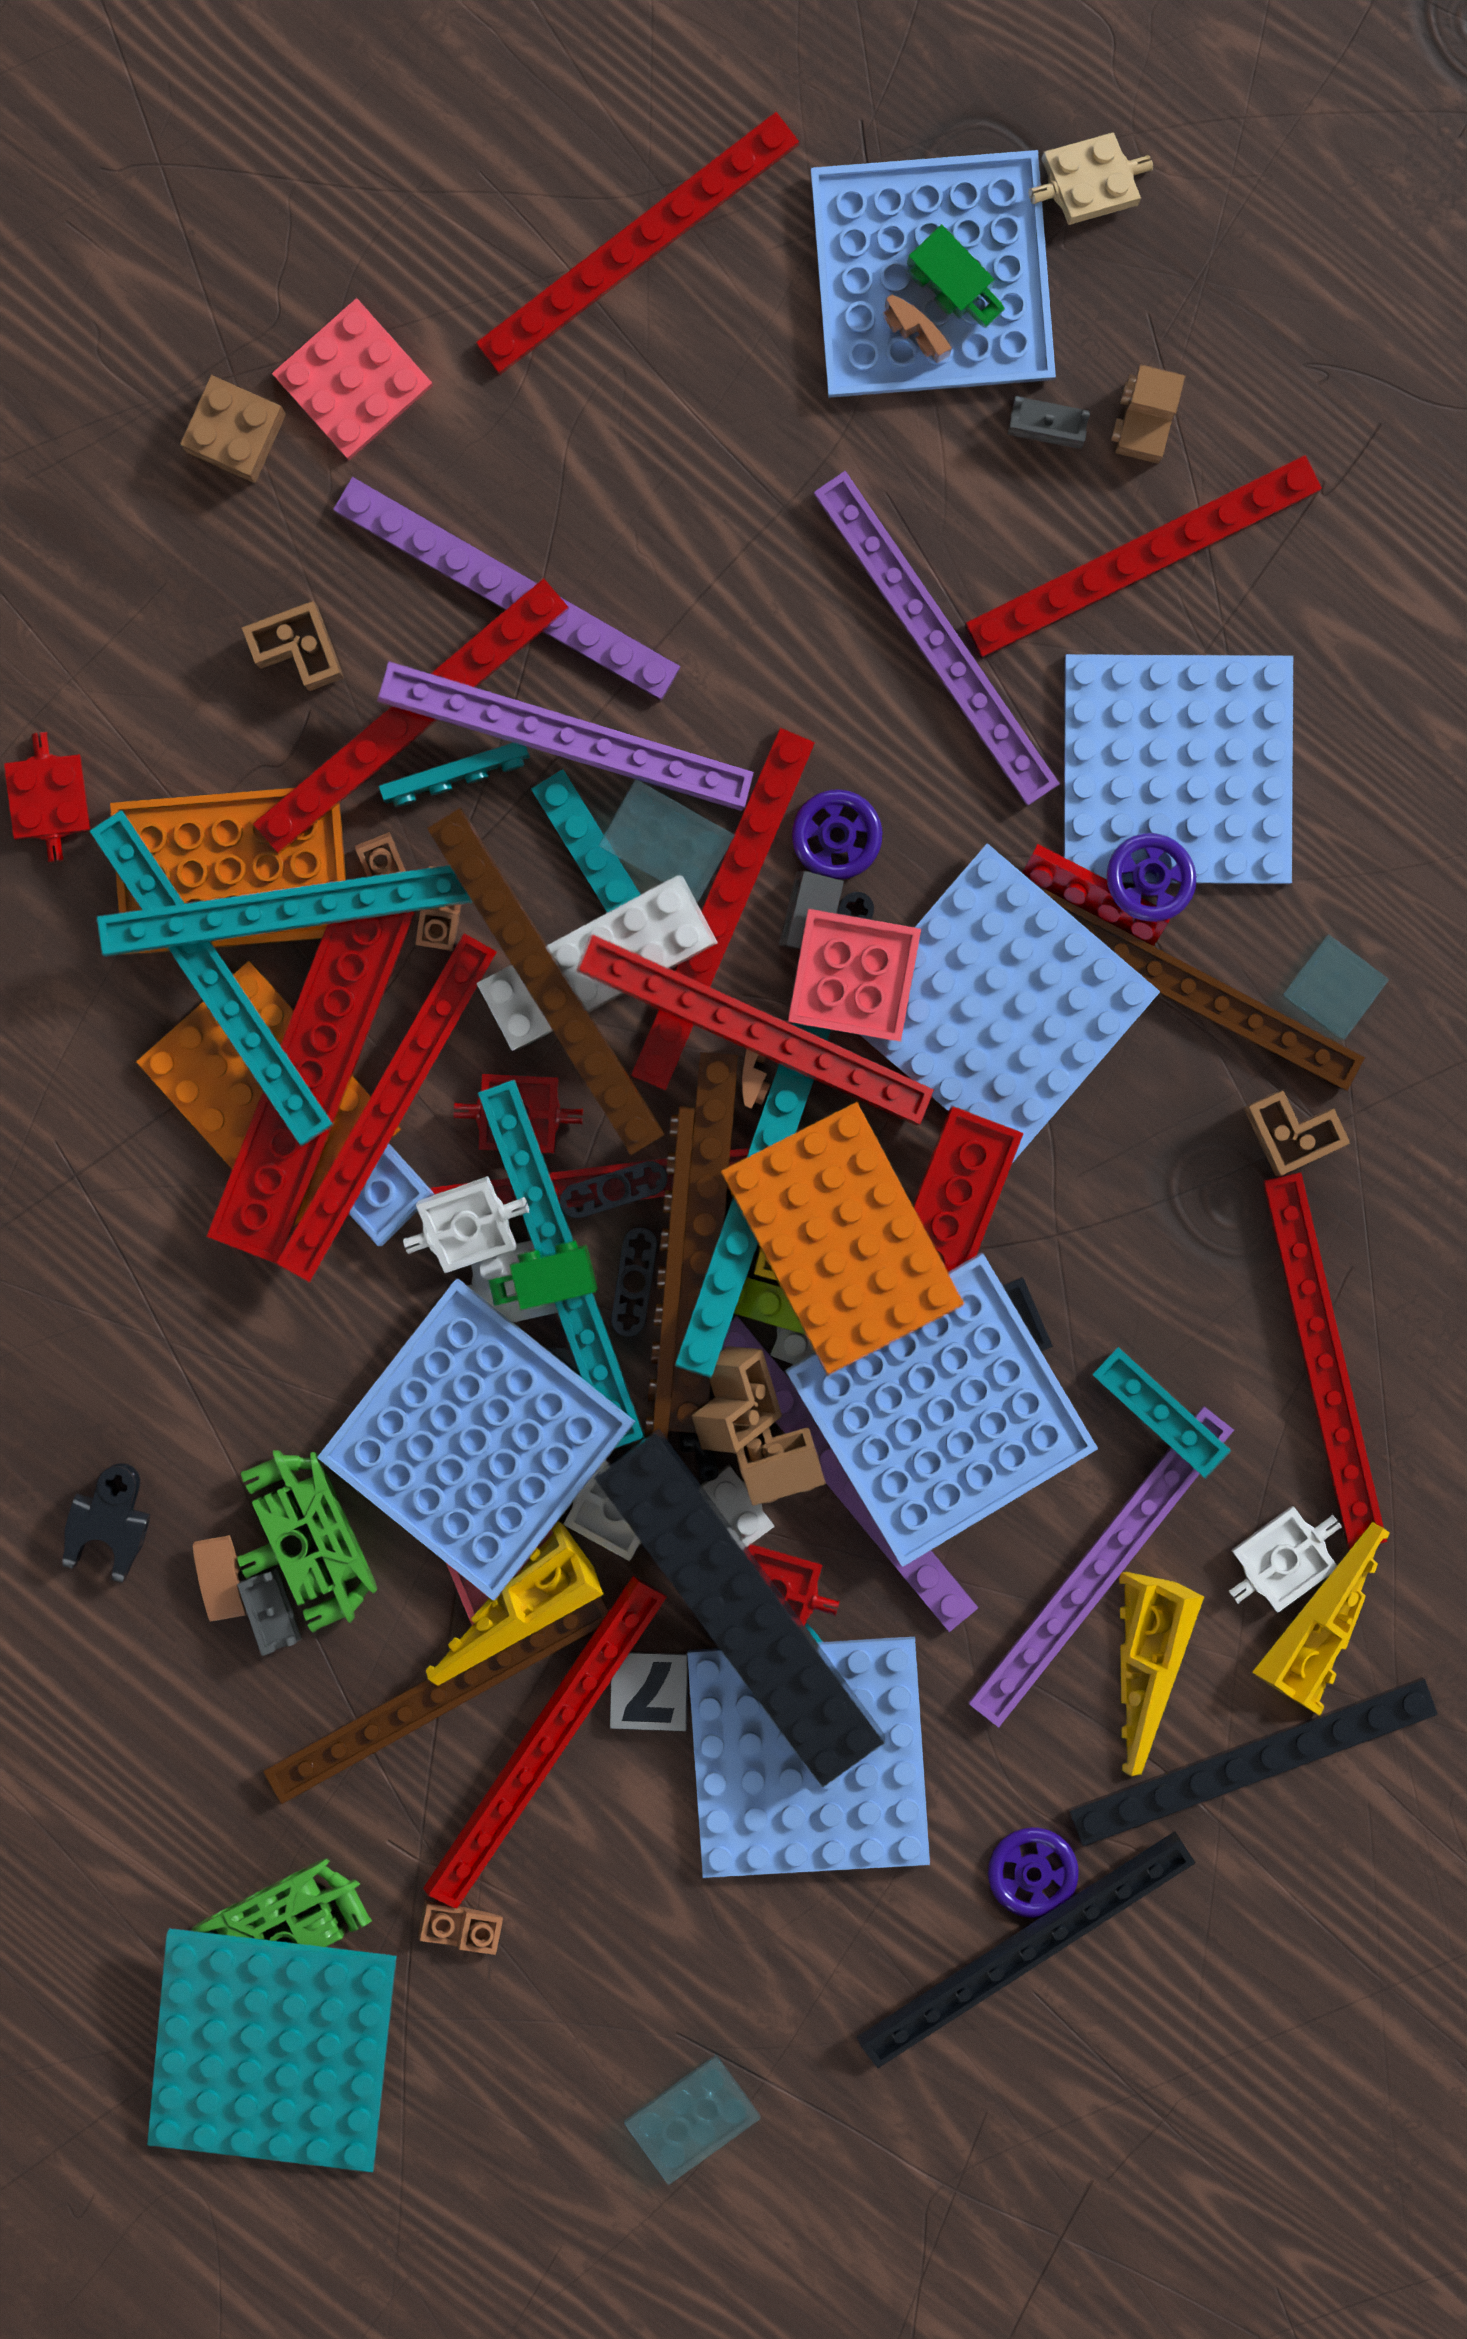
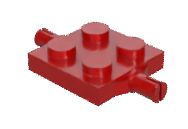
(47, 797)
(540, 1102)
(795, 1581)

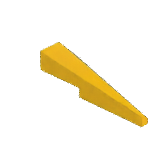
(544, 1590)
(1157, 1631)
(1308, 1648)

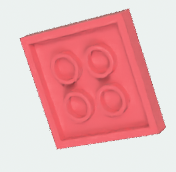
(352, 379)
(854, 975)

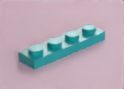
(440, 778)
(582, 839)
(1162, 1412)

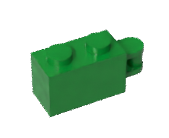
(954, 277)
(546, 1277)

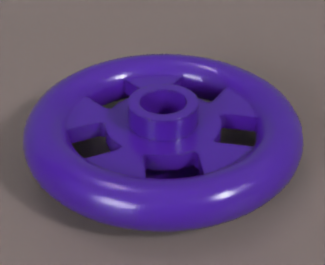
(866, 821)
(1154, 846)
(1009, 1851)

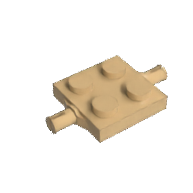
(1090, 178)

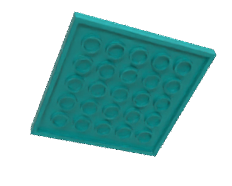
(271, 2050)

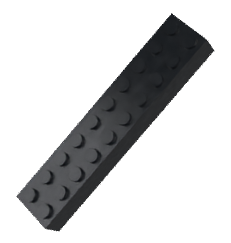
(740, 1608)

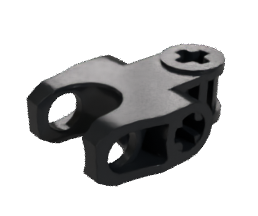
(108, 1518)

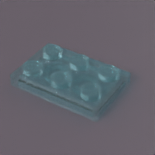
(665, 838)
(692, 2119)

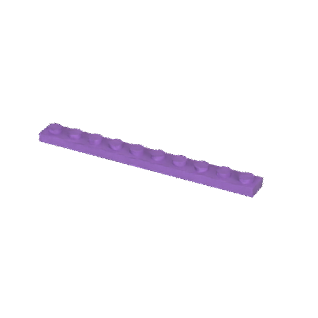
(503, 586)
(936, 638)
(564, 736)
(925, 1573)
(1090, 1580)

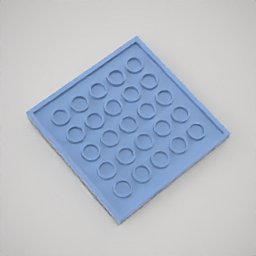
(869, 226)
(1183, 754)
(1010, 1000)
(946, 1418)
(476, 1439)
(766, 1807)

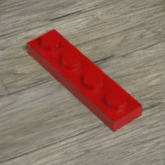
(1087, 892)

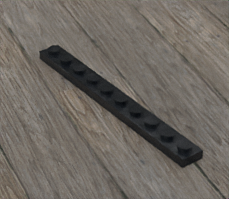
(1253, 1761)
(1026, 1950)

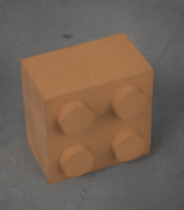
(233, 429)

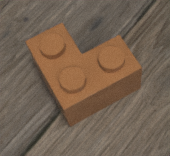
(1151, 405)
(298, 635)
(1289, 1142)
(742, 1402)
(779, 1465)

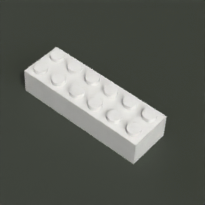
(656, 925)

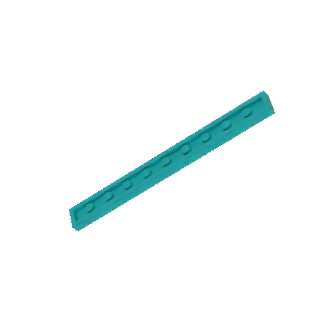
(280, 910)
(216, 985)
(548, 1228)
(736, 1241)

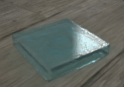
(1335, 987)

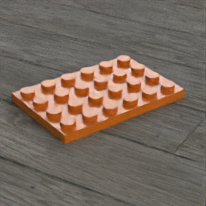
(218, 853)
(216, 1088)
(842, 1238)

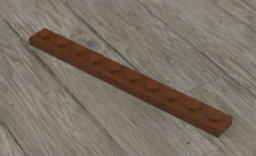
(545, 981)
(1225, 1004)
(704, 1216)
(670, 1275)
(423, 1704)

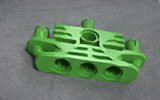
(328, 1527)
(287, 1899)

